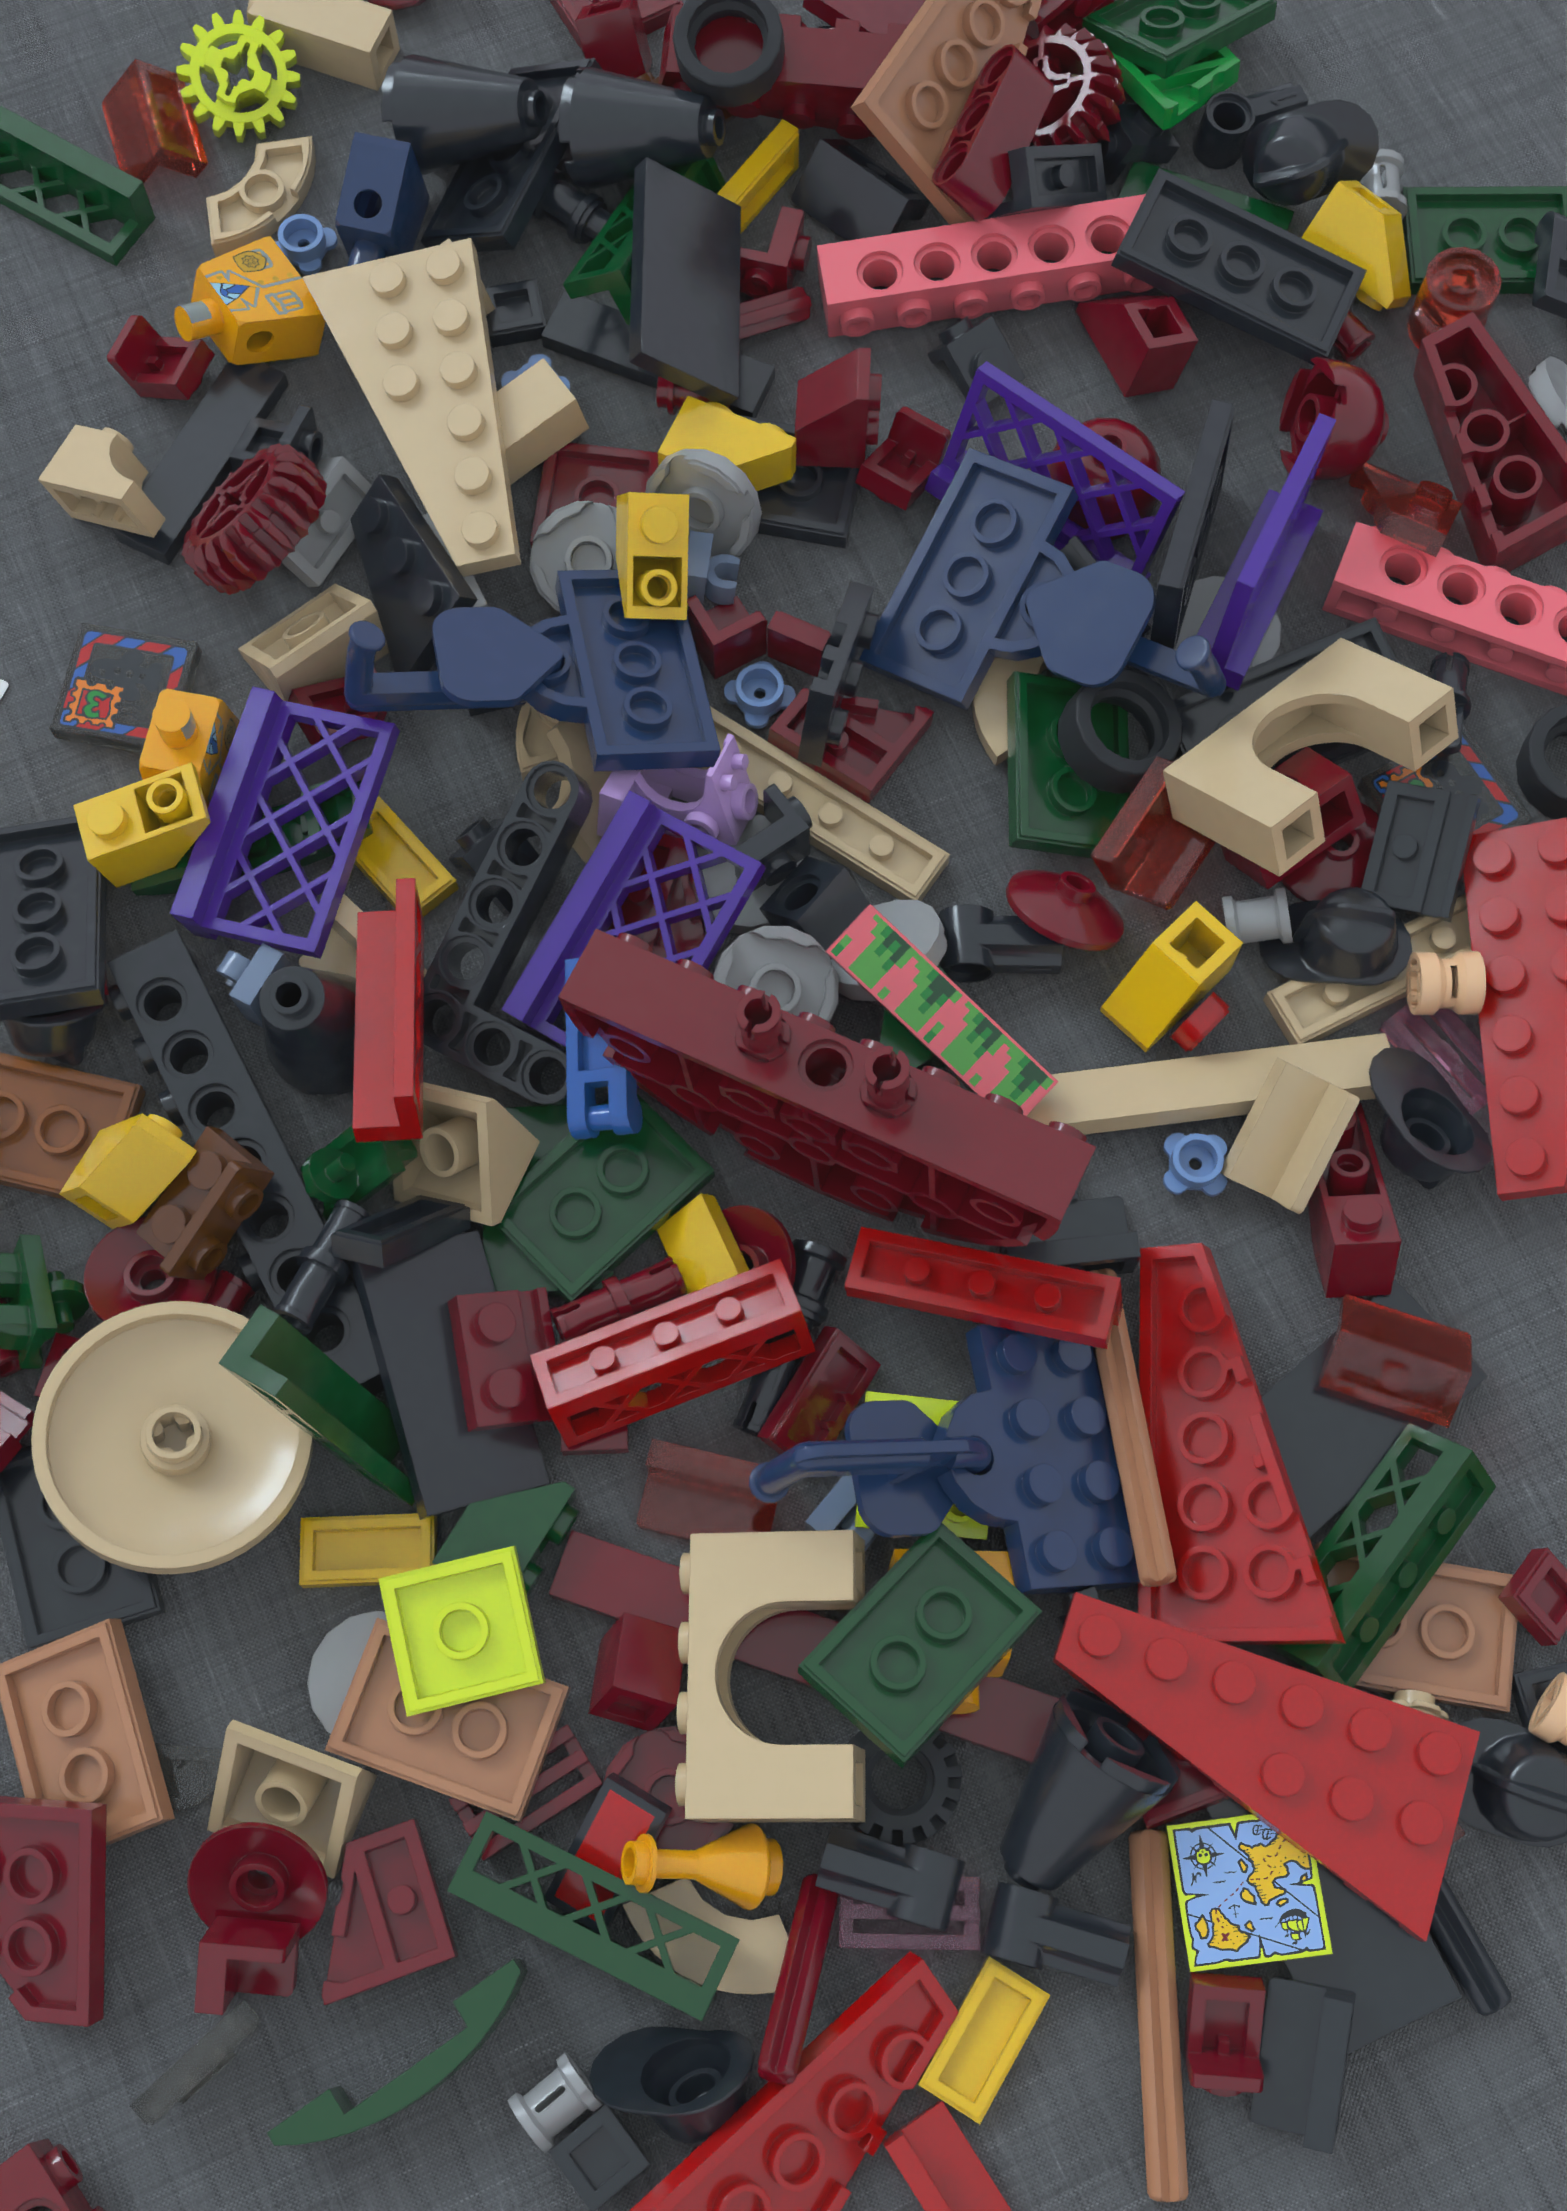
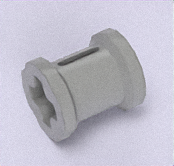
(1387, 185)
(1259, 918)
(554, 2102)

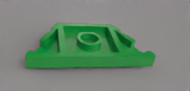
(1184, 92)

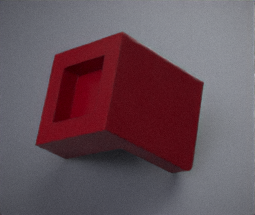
(615, 37)
(726, 635)
(637, 1673)
(245, 1958)

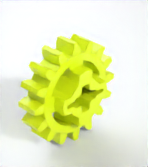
(217, 63)

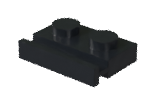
(1421, 849)

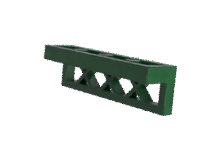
(76, 173)
(609, 257)
(318, 1398)
(1396, 1559)
(580, 1940)

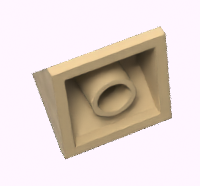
(310, 641)
(467, 1154)
(290, 1788)

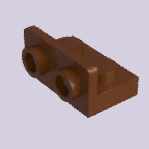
(205, 1206)

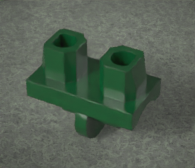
(354, 1169)
(37, 1301)

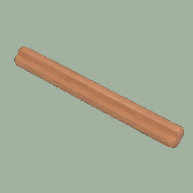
(1135, 1457)
(1158, 2017)

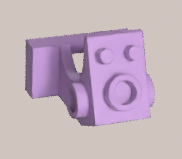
(718, 797)

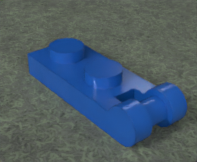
(590, 1070)

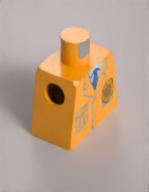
(252, 307)
(189, 730)

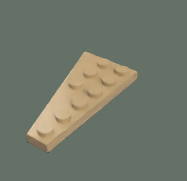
(426, 367)

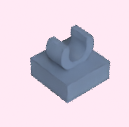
(706, 574)
(248, 977)
(839, 1512)

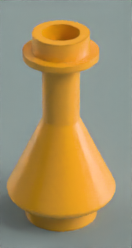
(736, 1866)

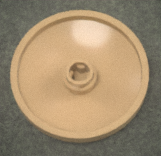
(160, 1447)

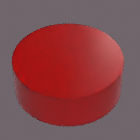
(1200, 1022)

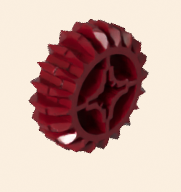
(1082, 103)
(254, 519)

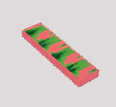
(938, 1011)

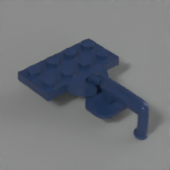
(1000, 589)
(619, 676)
(1038, 1453)

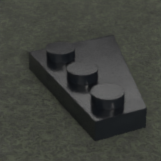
(406, 572)
(838, 674)

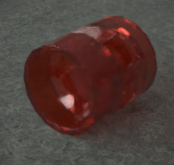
(1452, 287)

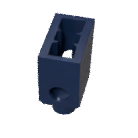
(380, 199)

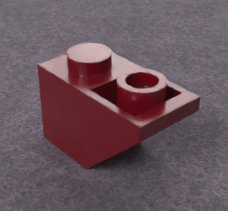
(1140, 340)
(838, 412)

